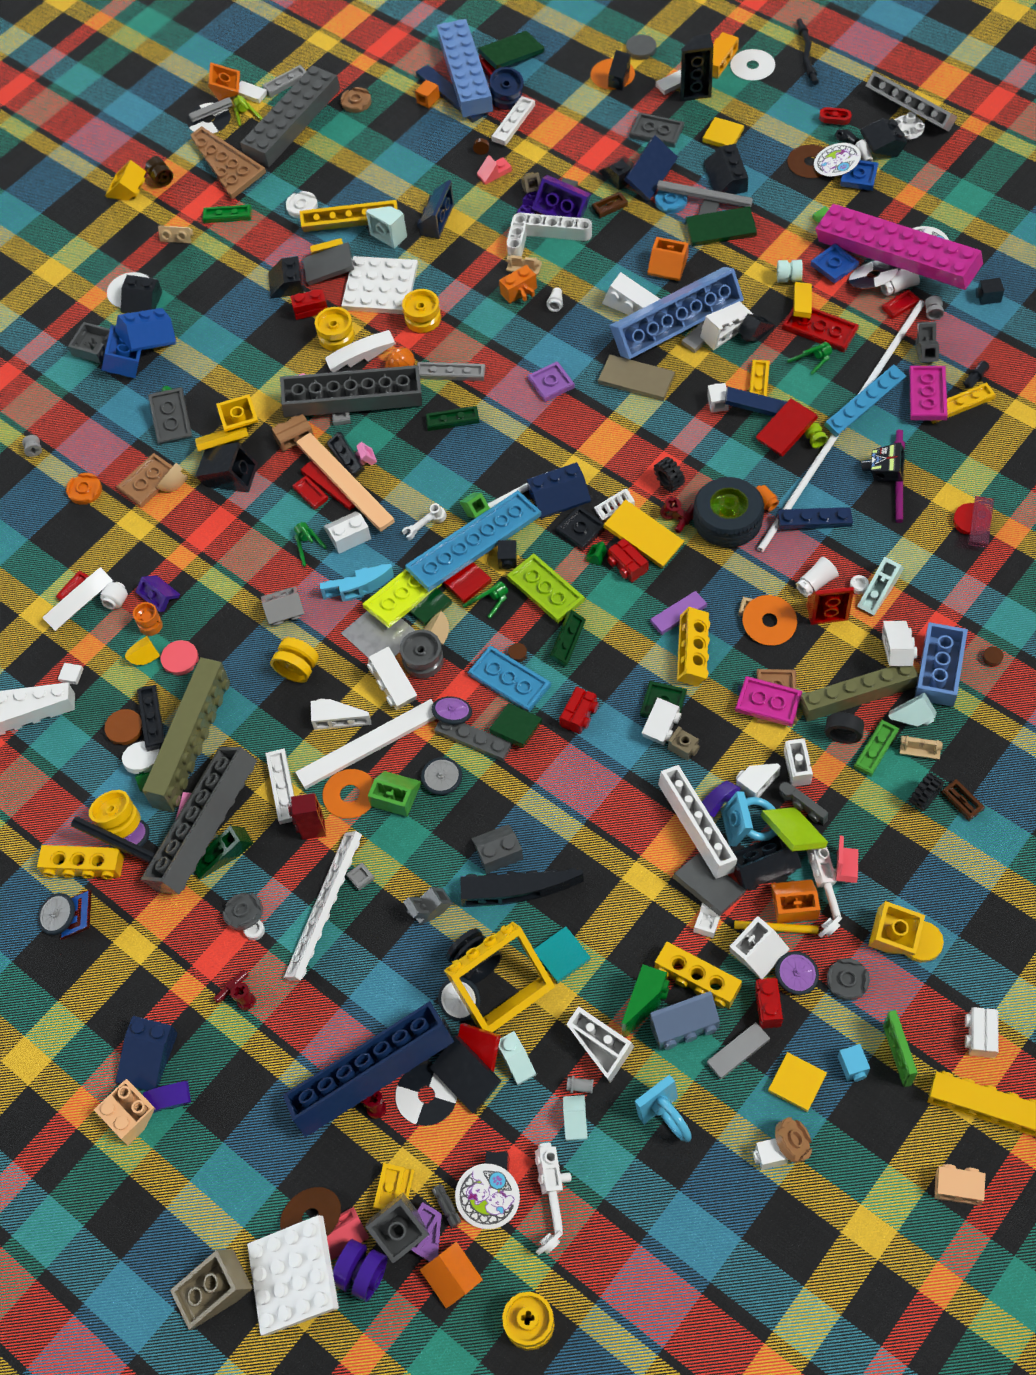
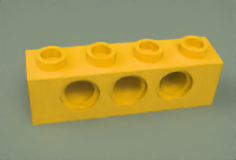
(693, 646)
(72, 855)
(692, 965)

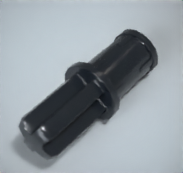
(976, 374)

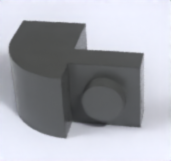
(926, 343)
(429, 905)

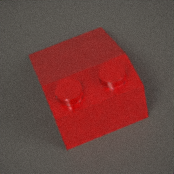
(830, 605)

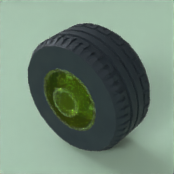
(728, 512)

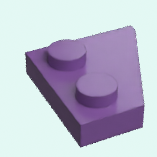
(429, 1247)

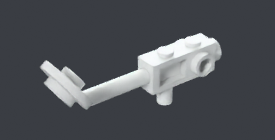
(825, 877)
(551, 1184)

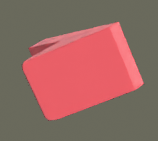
(493, 169)

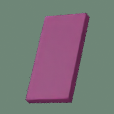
(928, 393)

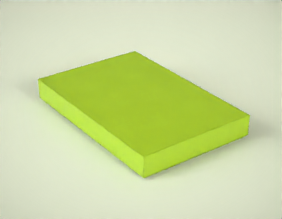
(794, 829)

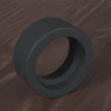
(844, 728)

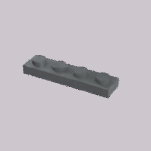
(475, 739)

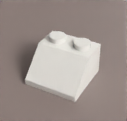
(348, 532)

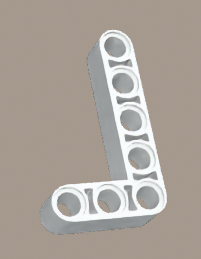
(545, 226)

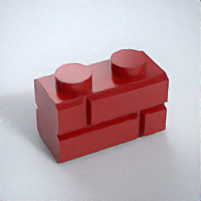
(308, 303)
(627, 560)
(578, 710)
(768, 1003)

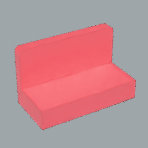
(846, 863)
(347, 1228)

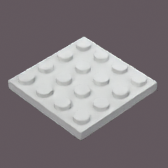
(379, 284)
(292, 1276)

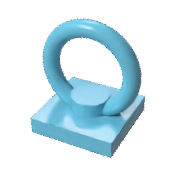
(738, 819)
(659, 1102)

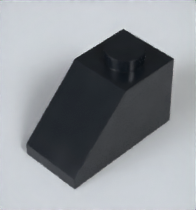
(619, 70)
(754, 327)

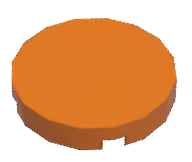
(84, 488)

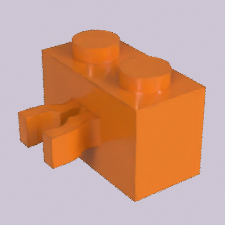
(518, 284)

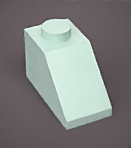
(915, 711)
(516, 1058)

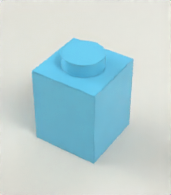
(854, 1063)

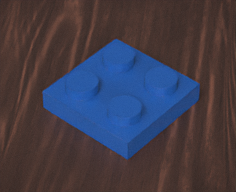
(861, 176)
(834, 263)

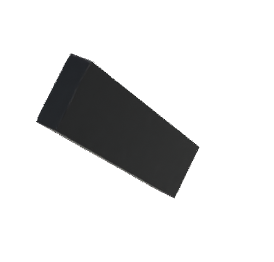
(151, 717)

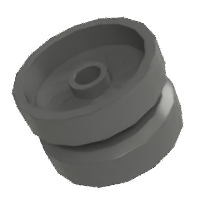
(421, 654)

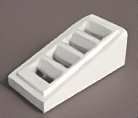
(612, 501)

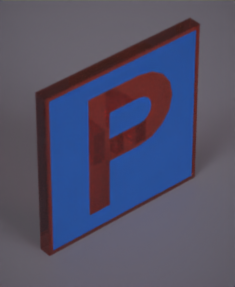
(82, 914)

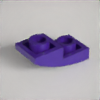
(528, 201)
(718, 796)
(169, 1096)

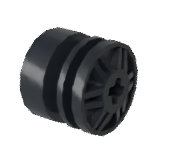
(467, 941)

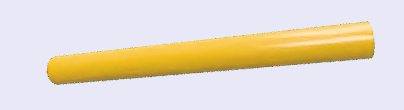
(780, 927)

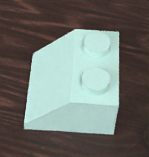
(387, 225)

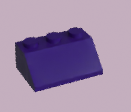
(560, 198)

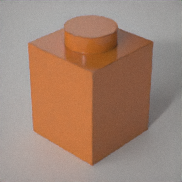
(427, 94)

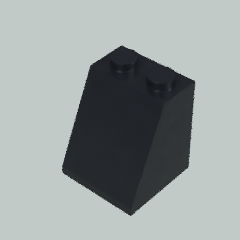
(227, 468)

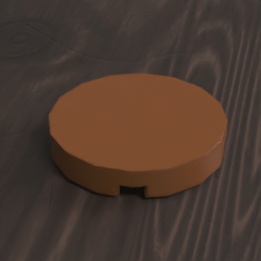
(123, 727)

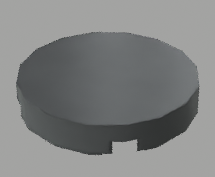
(641, 46)
(243, 911)
(848, 979)

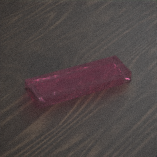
(981, 521)

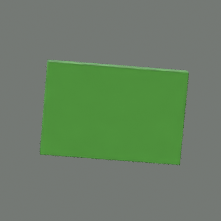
(899, 1048)

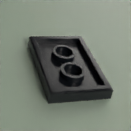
(465, 1074)

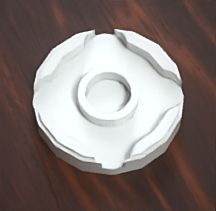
(299, 202)
(137, 759)

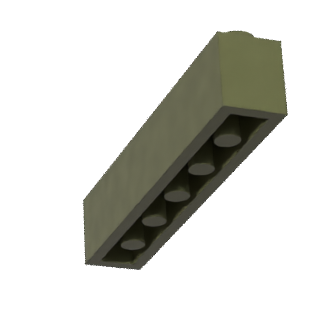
(857, 691)

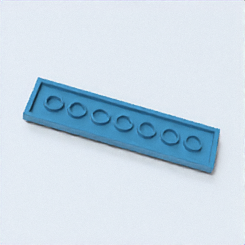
(473, 540)

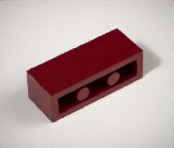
(307, 816)

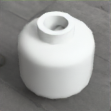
(113, 595)

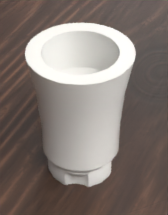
(902, 280)
(817, 577)

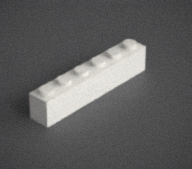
(697, 822)

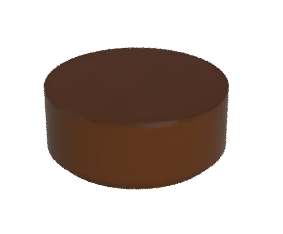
(481, 146)
(517, 652)
(993, 656)

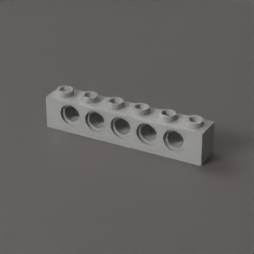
(911, 101)

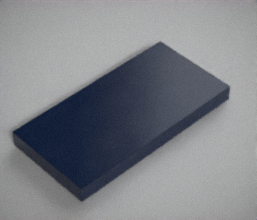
(650, 168)

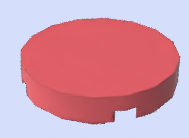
(179, 657)

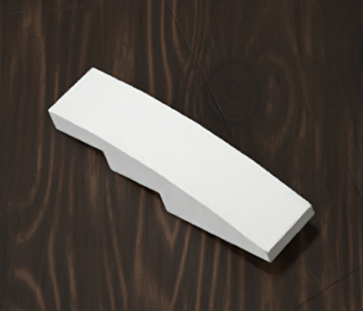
(362, 349)
(77, 599)

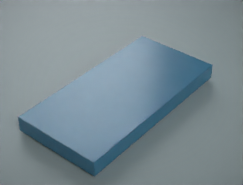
(509, 679)

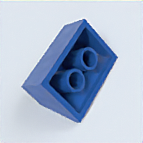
(145, 329)

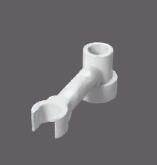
(436, 513)

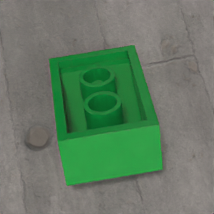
(645, 998)

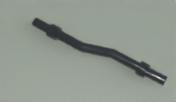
(803, 31)

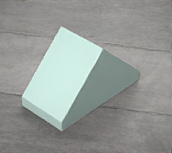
(575, 1118)

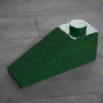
(223, 850)

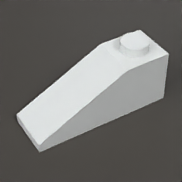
(333, 714)

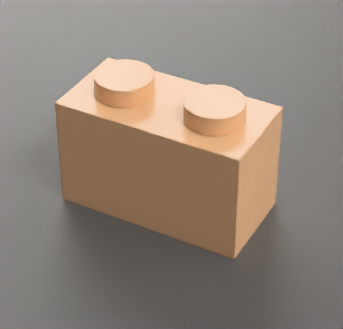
(960, 1185)

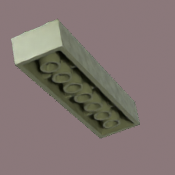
(186, 735)

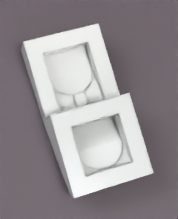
(706, 922)

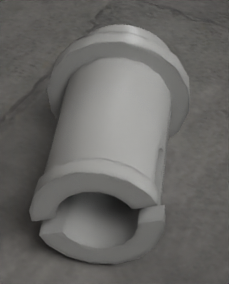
(579, 1084)

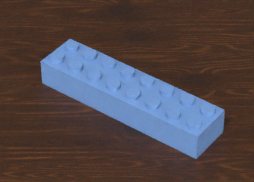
(464, 68)
(676, 312)

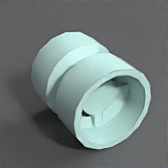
(789, 271)

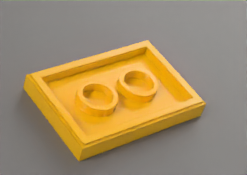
(220, 438)

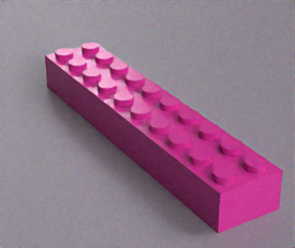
(900, 246)

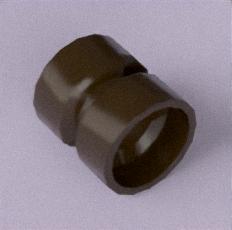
(159, 171)

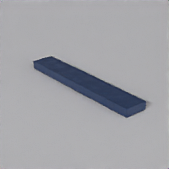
(446, 89)

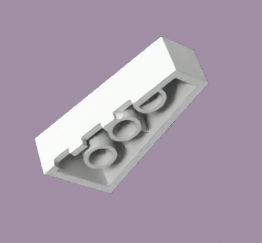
(33, 704)

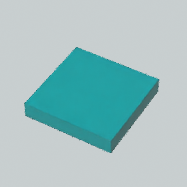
(562, 954)

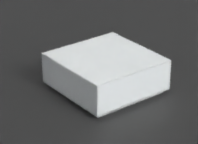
(70, 673)

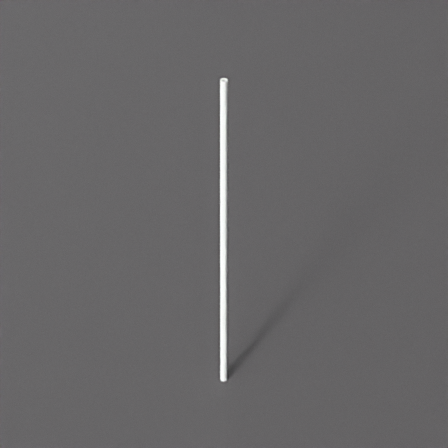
(807, 477)

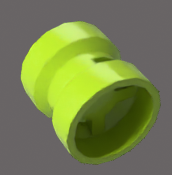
(816, 436)

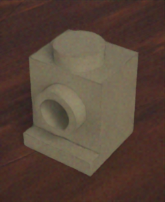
(530, 182)
(686, 749)

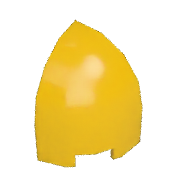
(142, 652)

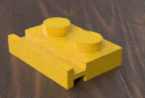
(392, 1183)

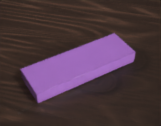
(671, 616)

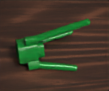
(821, 352)
(304, 533)
(496, 592)

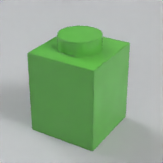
(474, 505)

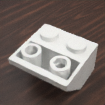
(759, 948)

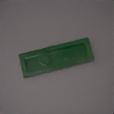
(452, 418)
(567, 638)

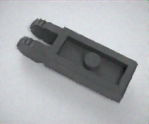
(803, 802)

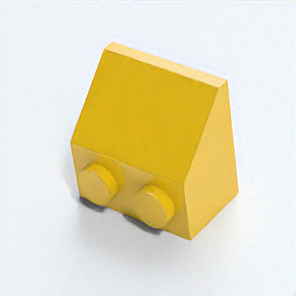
(126, 182)
(237, 412)
(896, 929)

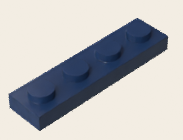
(814, 518)

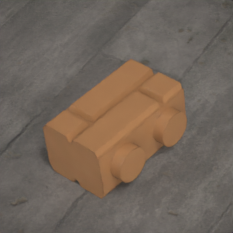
(291, 431)

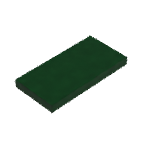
(511, 50)
(721, 226)

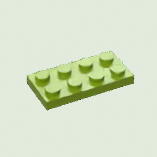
(545, 588)

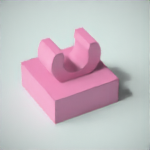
(365, 454)

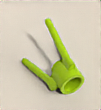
(241, 106)

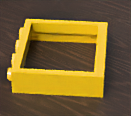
(517, 1002)

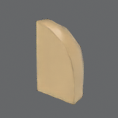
(172, 480)
(439, 626)

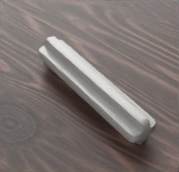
(210, 109)

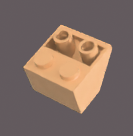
(126, 1112)

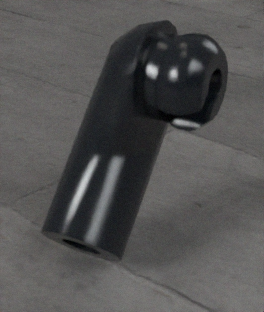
(846, 135)

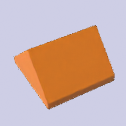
(223, 81)
(451, 1275)

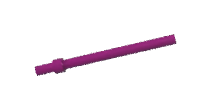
(899, 485)

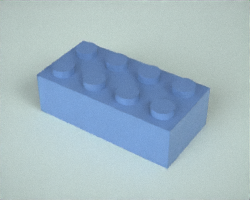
(941, 663)

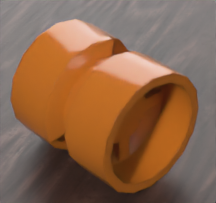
(147, 619)

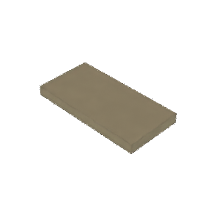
(636, 377)

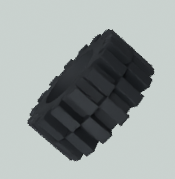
(669, 474)
(926, 791)

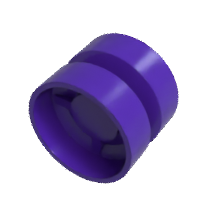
(360, 1271)

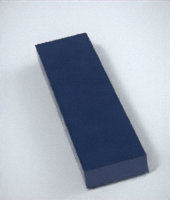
(753, 401)

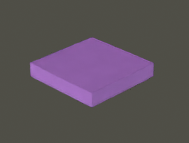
(551, 381)

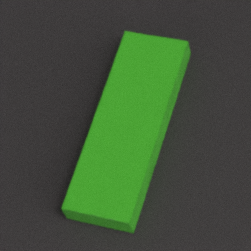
(876, 748)

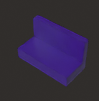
(156, 591)

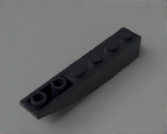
(515, 887)

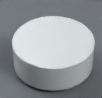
(859, 583)
(255, 932)

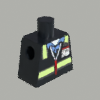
(886, 463)

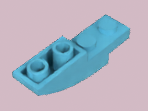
(365, 582)

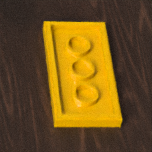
(644, 533)

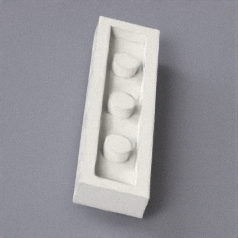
(513, 120)
(280, 783)

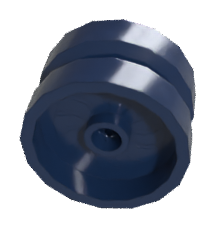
(505, 87)

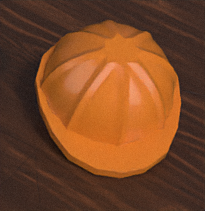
(400, 357)

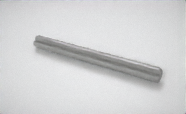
(704, 193)

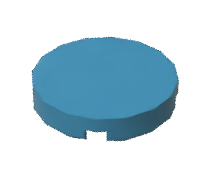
(670, 202)

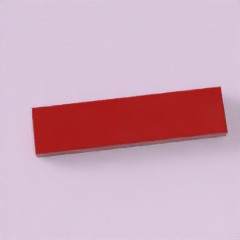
(321, 480)

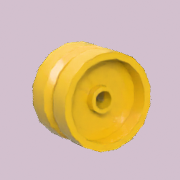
(421, 310)
(334, 328)
(294, 660)
(115, 813)
(526, 1306)

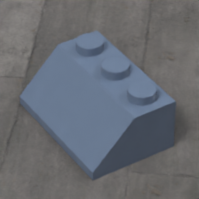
(684, 1021)

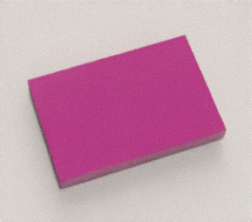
(768, 701)

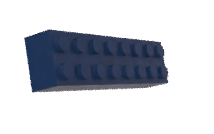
(367, 1069)

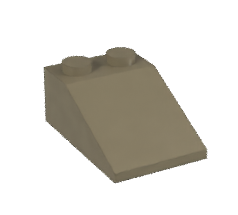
(211, 1288)

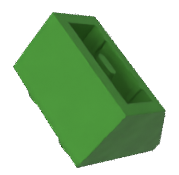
(393, 793)

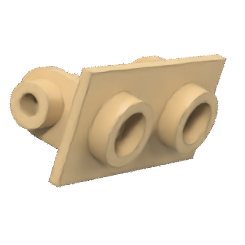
(175, 234)
(517, 262)
(920, 747)

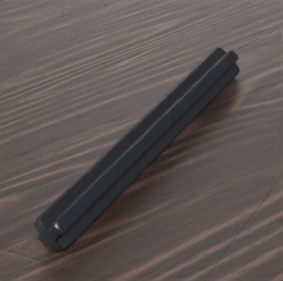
(112, 839)

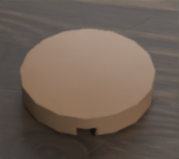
(356, 100)
(793, 1140)

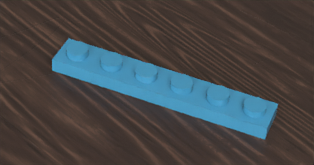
(864, 400)

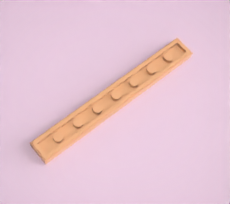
(345, 482)

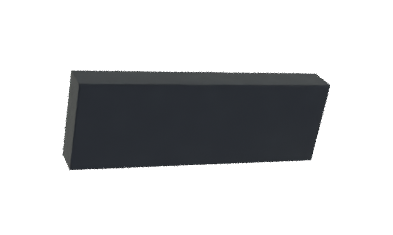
(345, 454)

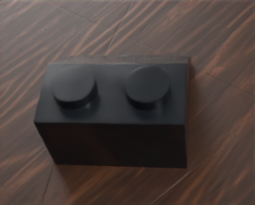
(884, 137)
(285, 278)
(139, 294)

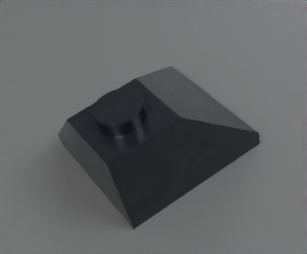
(617, 171)

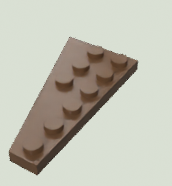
(230, 165)

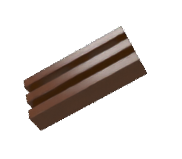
(611, 206)
(960, 802)

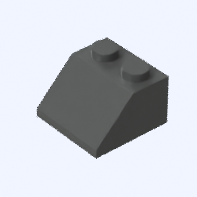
(498, 848)
(397, 1227)

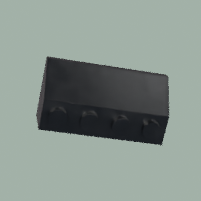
(697, 68)

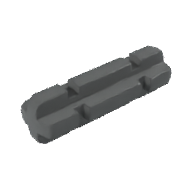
(446, 1205)

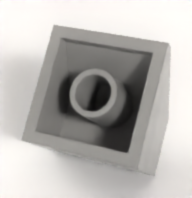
(282, 605)

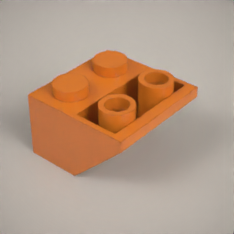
(668, 258)
(795, 901)

